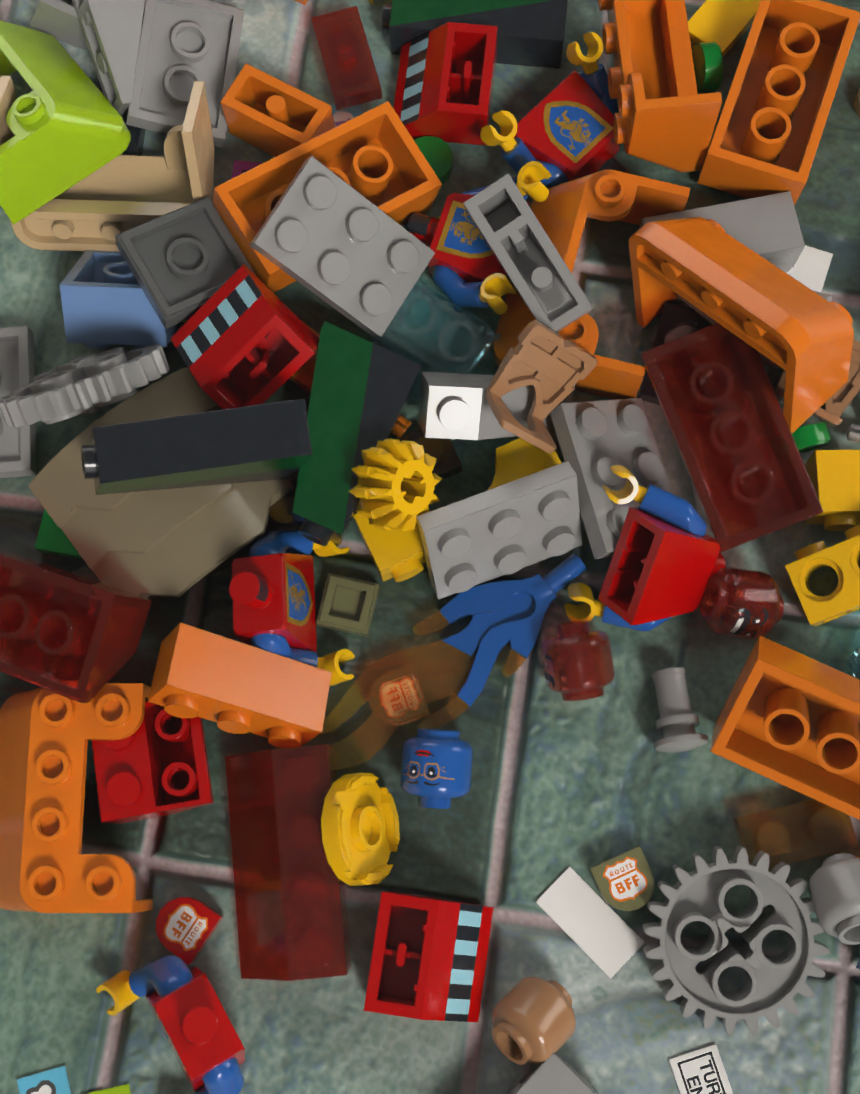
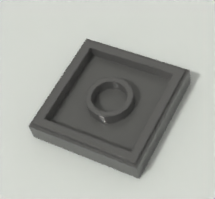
(181, 259)

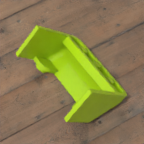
(58, 128)

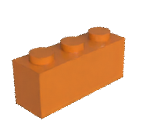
(239, 687)

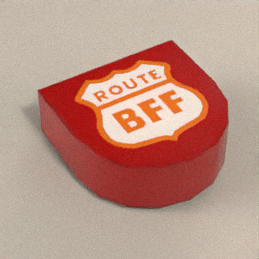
(186, 926)

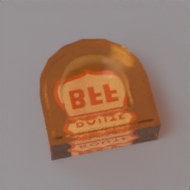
(398, 697)

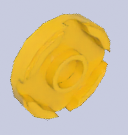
(359, 829)

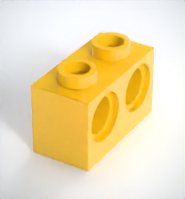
(845, 561)

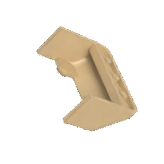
(125, 189)

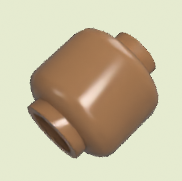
(533, 1021)

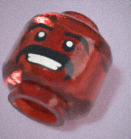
(741, 603)
(578, 661)

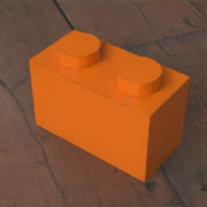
(273, 112)

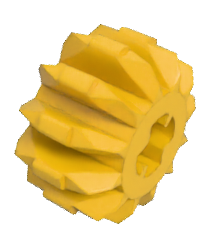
(395, 484)

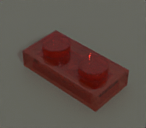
(346, 58)

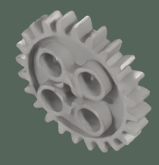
(84, 385)
(768, 979)

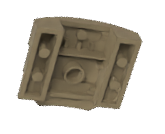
(154, 537)

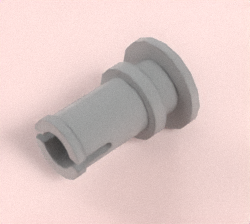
(675, 713)

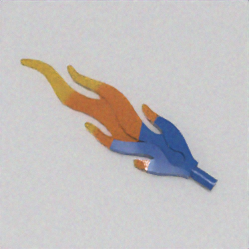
(457, 664)

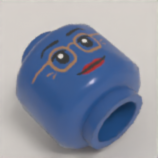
(436, 767)

